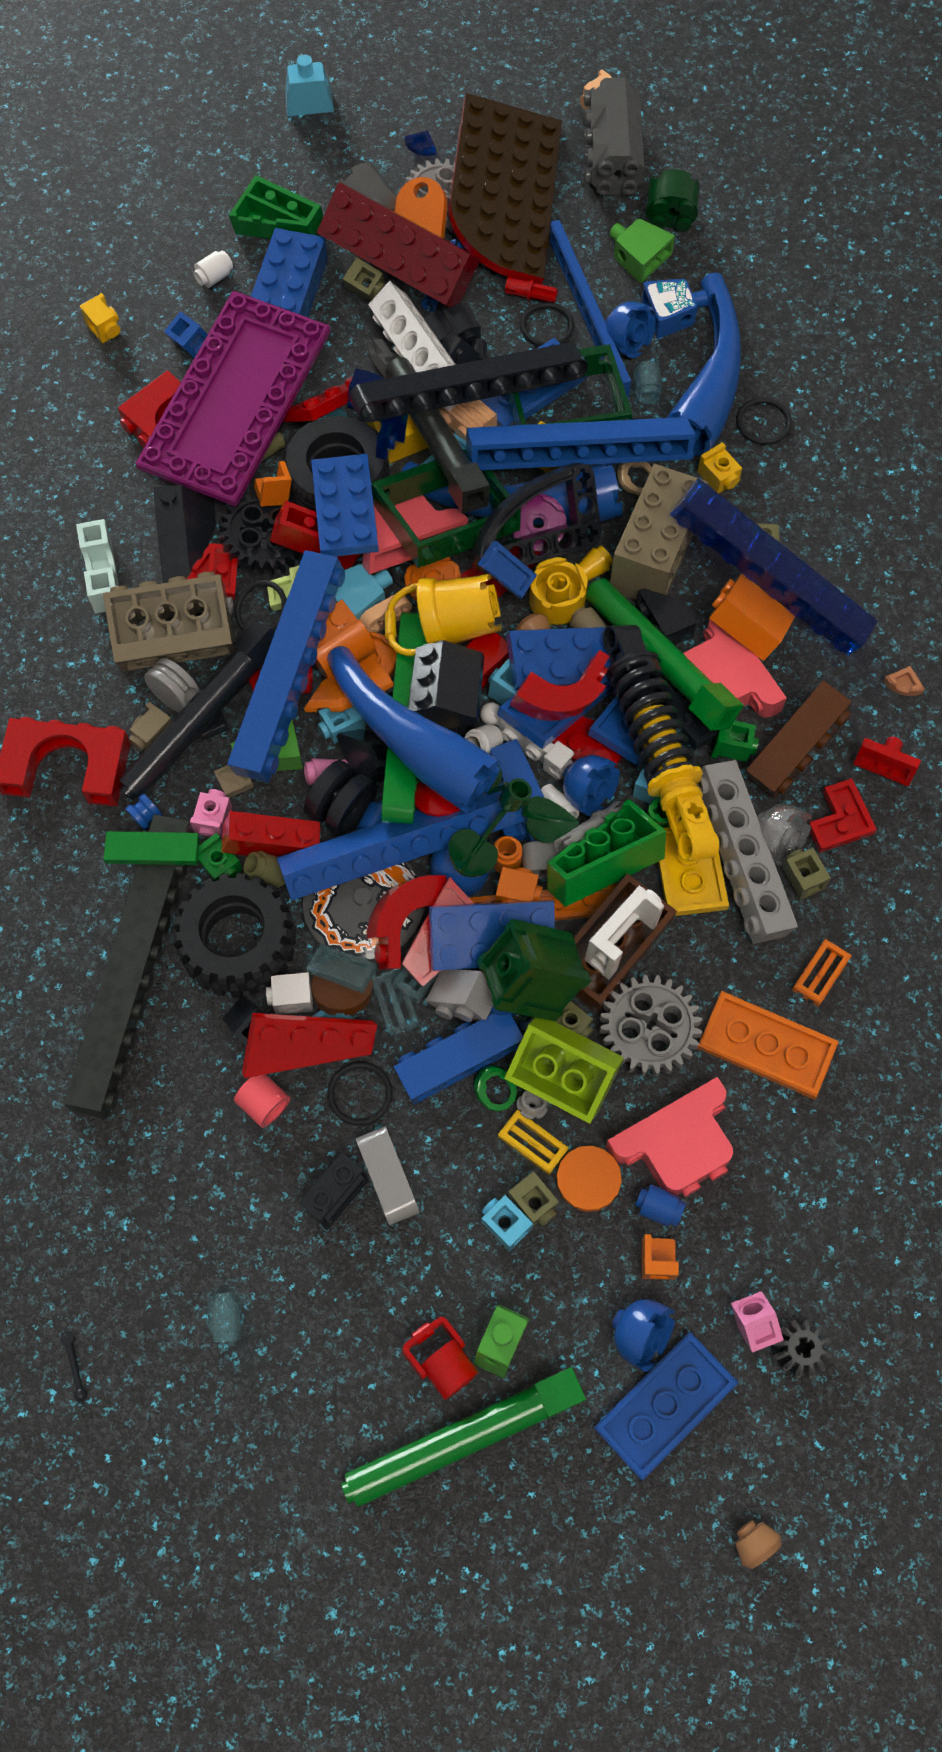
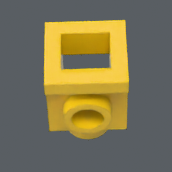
(100, 318)
(719, 469)

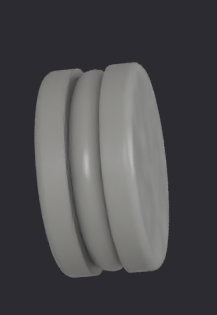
(171, 684)

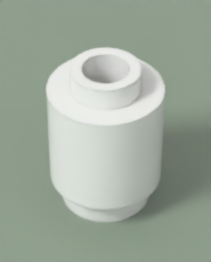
(213, 268)
(485, 737)

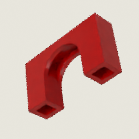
(145, 408)
(31, 740)

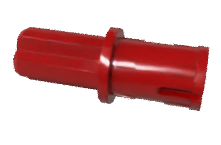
(530, 290)

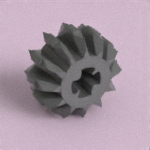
(812, 1357)

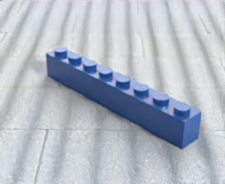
(580, 443)
(286, 667)
(384, 846)

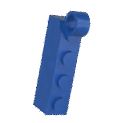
(458, 1055)

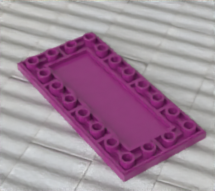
(233, 398)

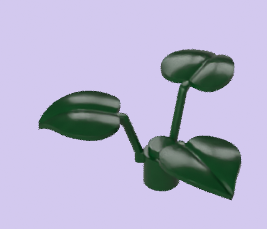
(545, 823)

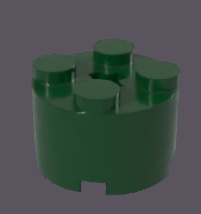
(673, 200)

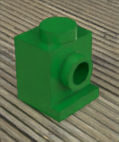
(736, 742)
(210, 852)

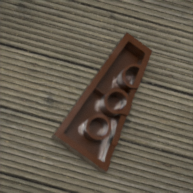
(800, 740)

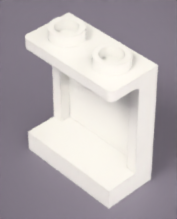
(601, 950)

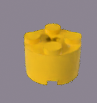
(558, 590)

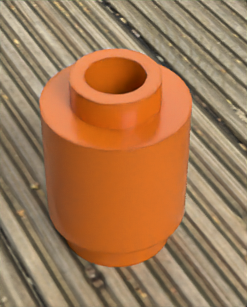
(508, 853)

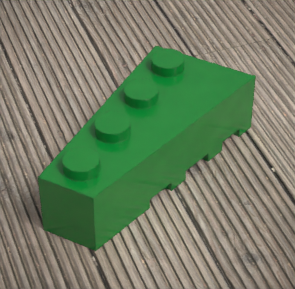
(606, 854)

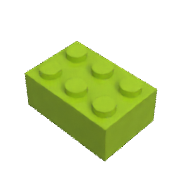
(564, 1068)

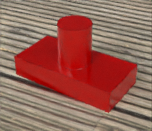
(887, 760)

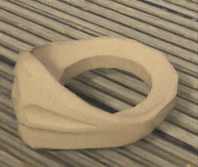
(625, 481)

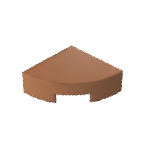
(904, 682)

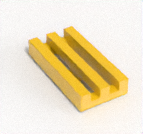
(554, 1159)

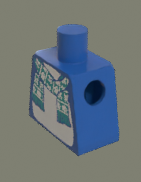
(672, 304)

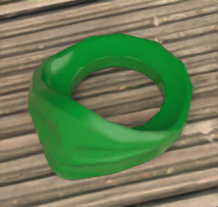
(480, 1088)

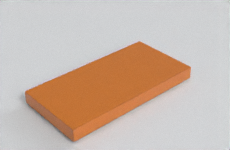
(768, 1045)

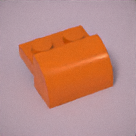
(346, 631)

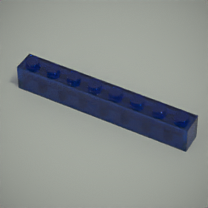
(773, 567)

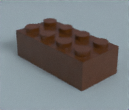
(633, 944)

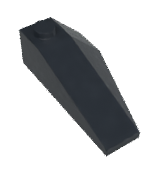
(183, 528)

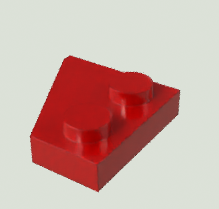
(217, 561)

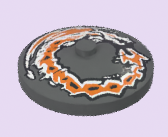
(342, 912)

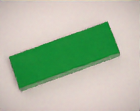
(151, 848)

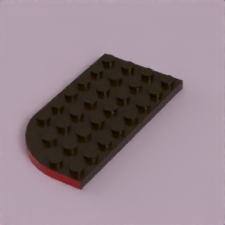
(505, 186)

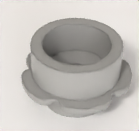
(529, 1112)

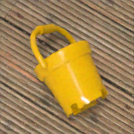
(448, 610)

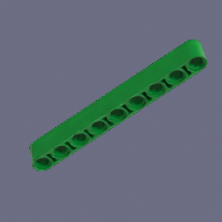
(399, 781)

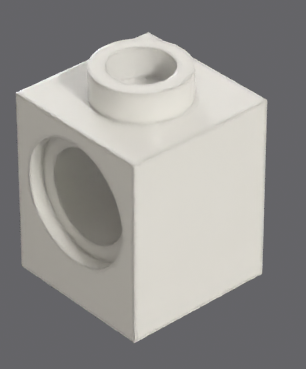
(290, 993)

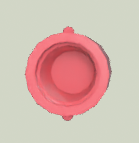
(262, 1099)

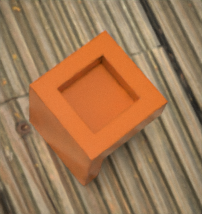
(274, 490)
(659, 1258)

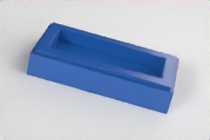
(507, 569)

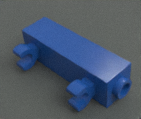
(514, 766)

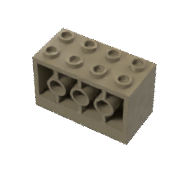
(653, 539)
(180, 639)

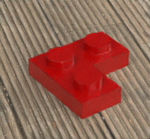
(849, 818)

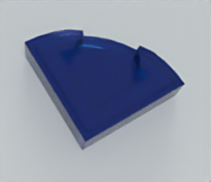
(421, 143)

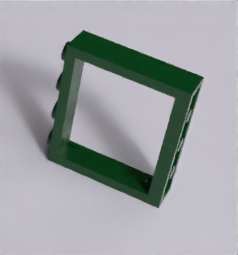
(595, 366)
(421, 481)

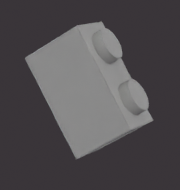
(461, 995)

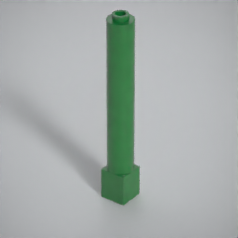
(708, 700)
(463, 1438)

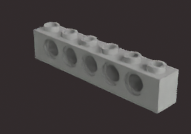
(756, 861)

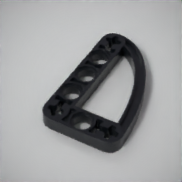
(579, 521)

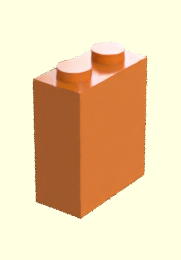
(751, 616)

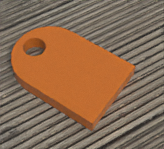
(425, 211)

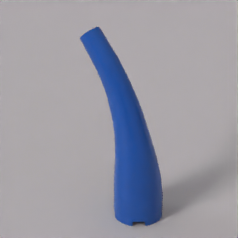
(714, 389)
(606, 491)
(430, 751)

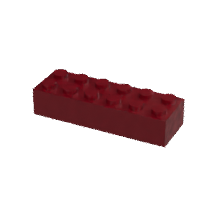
(398, 245)

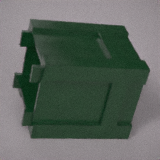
(533, 970)

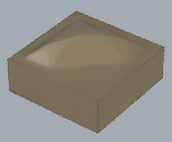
(232, 783)

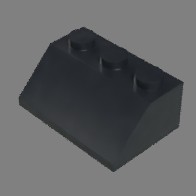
(447, 684)

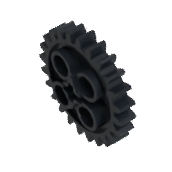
(258, 531)

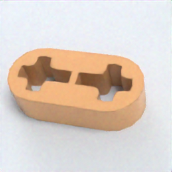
(374, 617)

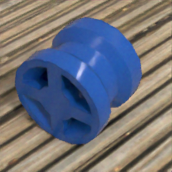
(143, 811)

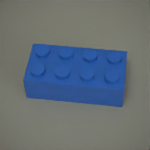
(291, 271)

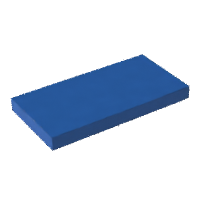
(665, 1406)

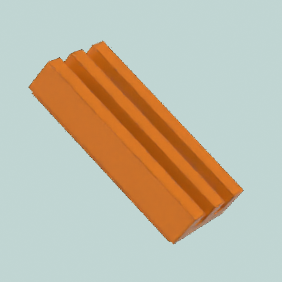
(808, 992)

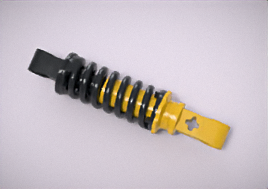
(659, 740)

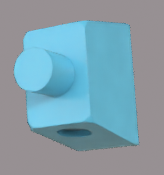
(307, 88)
(363, 590)

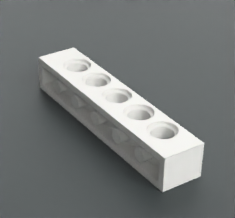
(408, 330)

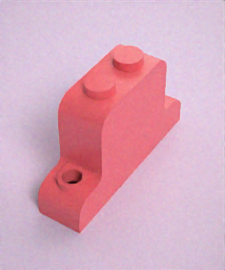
(422, 520)
(738, 669)
(679, 1141)

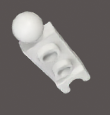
(554, 756)

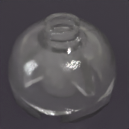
(784, 830)

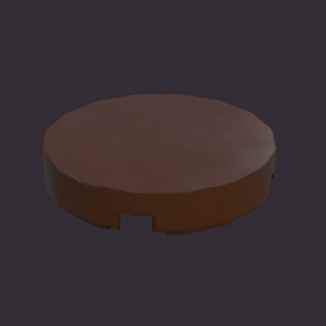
(337, 998)

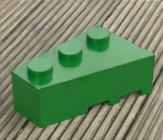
(271, 207)

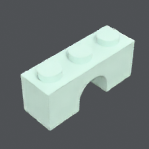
(99, 561)

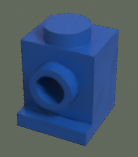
(186, 334)

